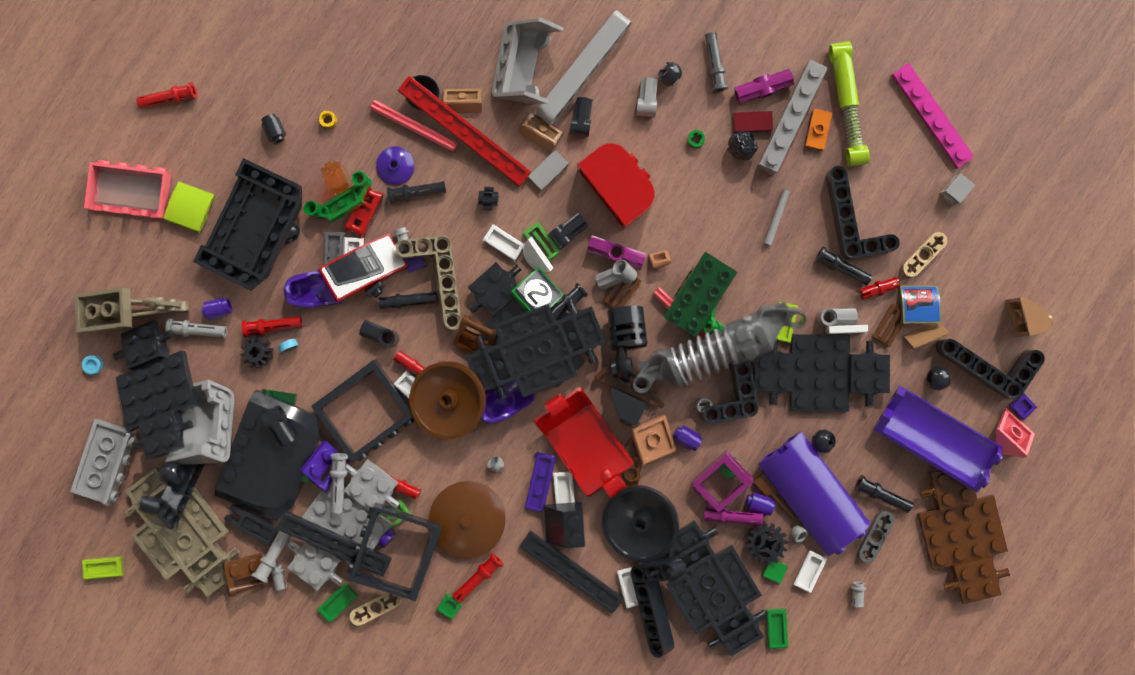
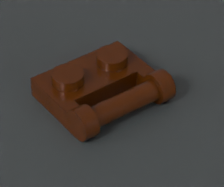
(465, 337)
(239, 569)

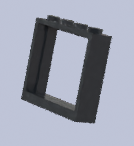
(345, 386)
(383, 585)

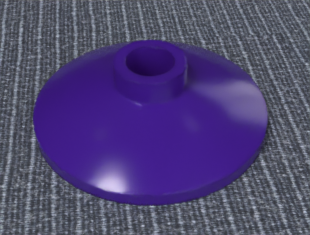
(400, 173)

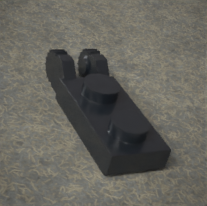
(252, 525)

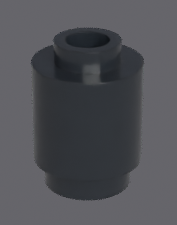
(273, 128)

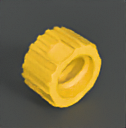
(330, 125)

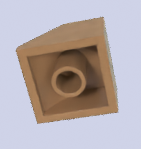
(1028, 317)

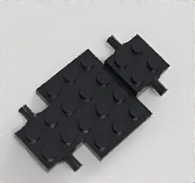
(493, 293)
(536, 349)
(822, 373)
(154, 390)
(715, 590)

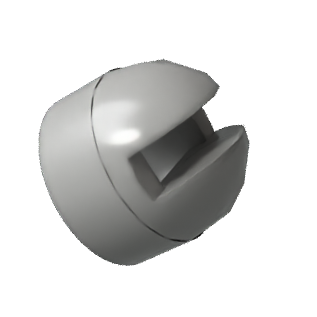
(702, 400)
(495, 463)
(799, 533)

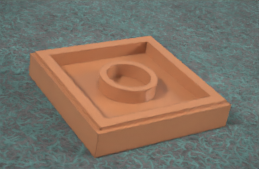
(653, 439)

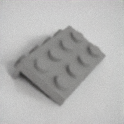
(104, 462)

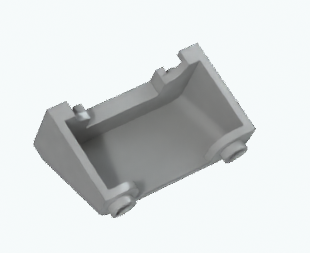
(212, 426)

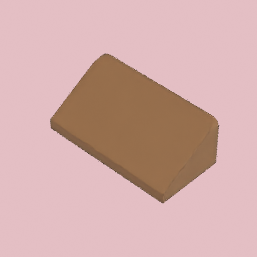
(463, 100)
(540, 132)
(925, 335)

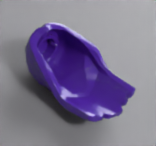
(308, 291)
(501, 409)

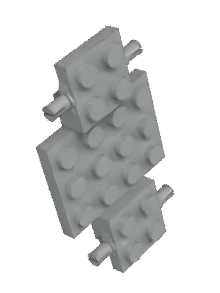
(366, 488)

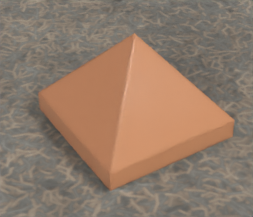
(660, 259)

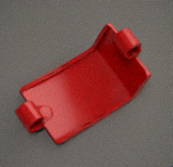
(585, 443)

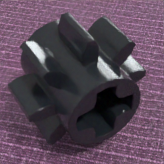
(488, 198)

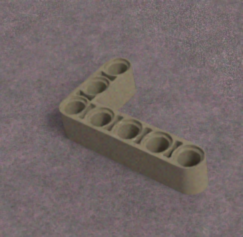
(440, 274)

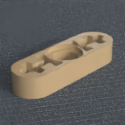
(917, 268)
(361, 608)

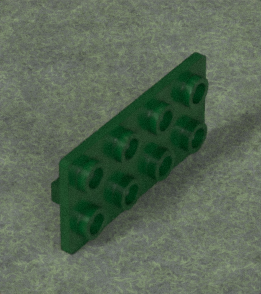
(700, 294)

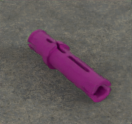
(733, 517)

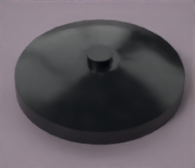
(640, 523)

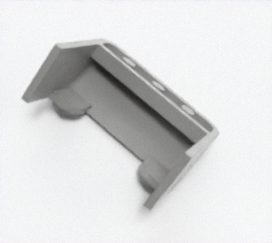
(518, 59)

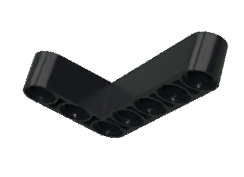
(850, 221)
(988, 370)
(741, 399)
(170, 508)
(651, 603)

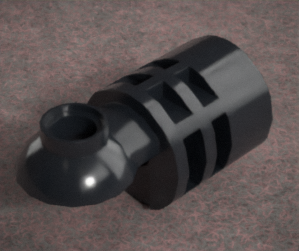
(626, 334)

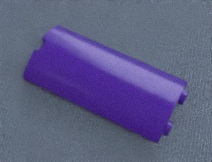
(939, 439)
(815, 494)

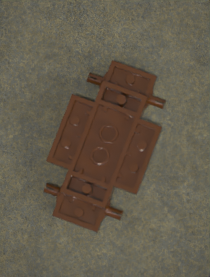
(963, 535)

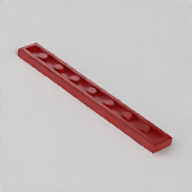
(464, 131)

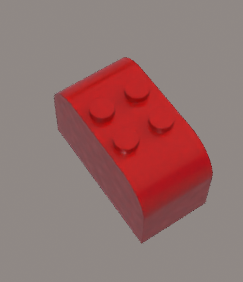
(618, 182)

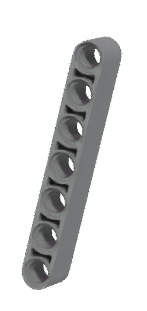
(583, 67)

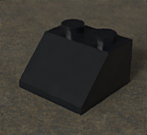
(627, 407)
(565, 524)

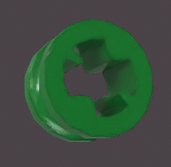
(701, 141)

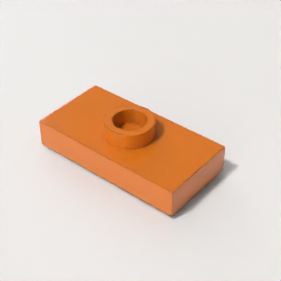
(818, 129)

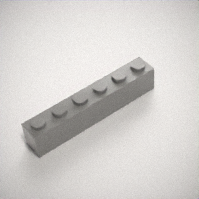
(791, 117)

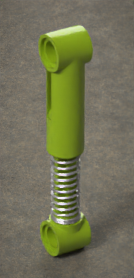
(841, 57)

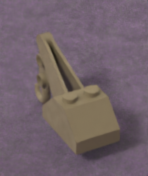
(111, 310)

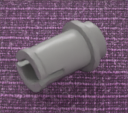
(401, 234)
(278, 578)
(858, 594)

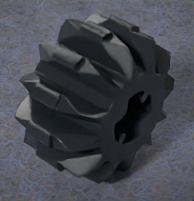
(256, 344)

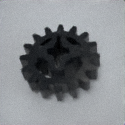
(773, 540)

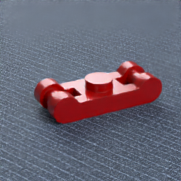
(364, 213)

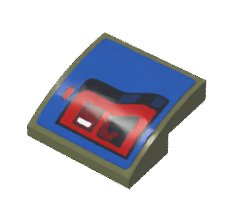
(920, 304)

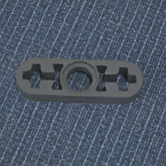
(867, 538)

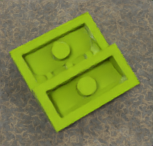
(189, 207)

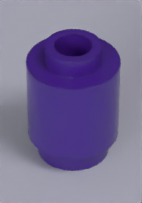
(216, 308)
(687, 438)
(760, 504)

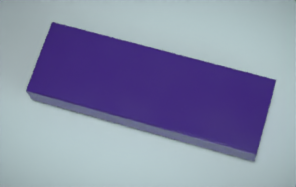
(540, 482)

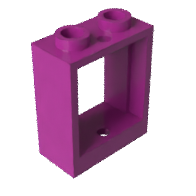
(735, 467)

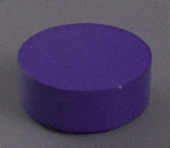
(386, 538)

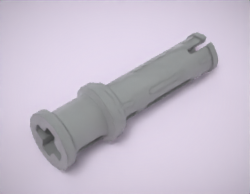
(187, 328)
(338, 473)
(268, 562)

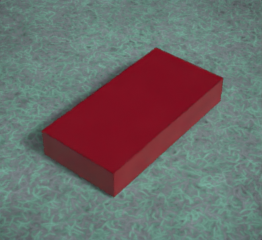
(753, 121)

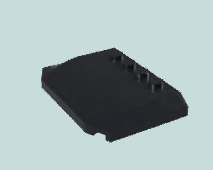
(252, 226)
(259, 470)

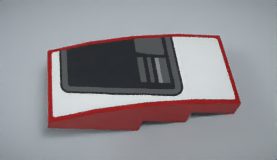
(361, 268)

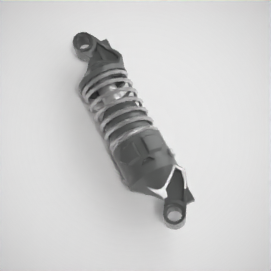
(735, 344)

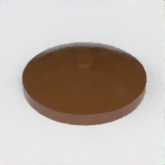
(447, 400)
(469, 518)

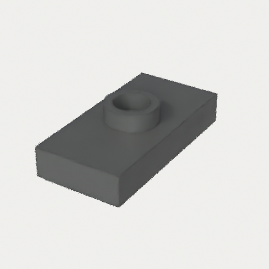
(333, 246)

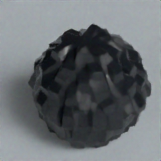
(742, 145)

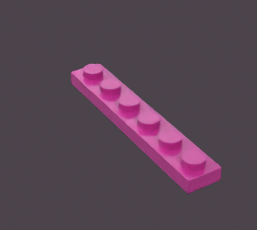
(932, 115)

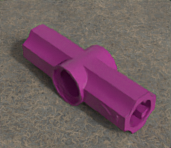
(764, 86)
(603, 248)

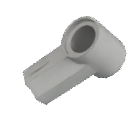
(647, 100)
(619, 273)
(838, 317)

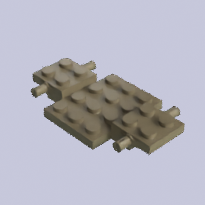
(186, 547)

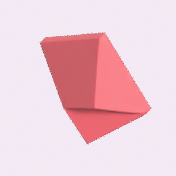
(1013, 435)

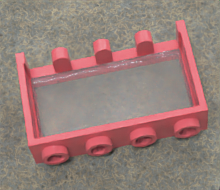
(127, 189)

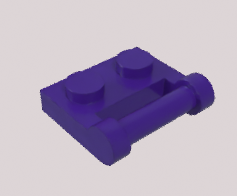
(318, 464)

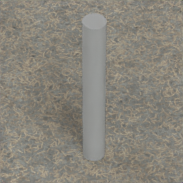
(777, 216)

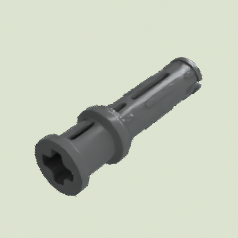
(716, 70)

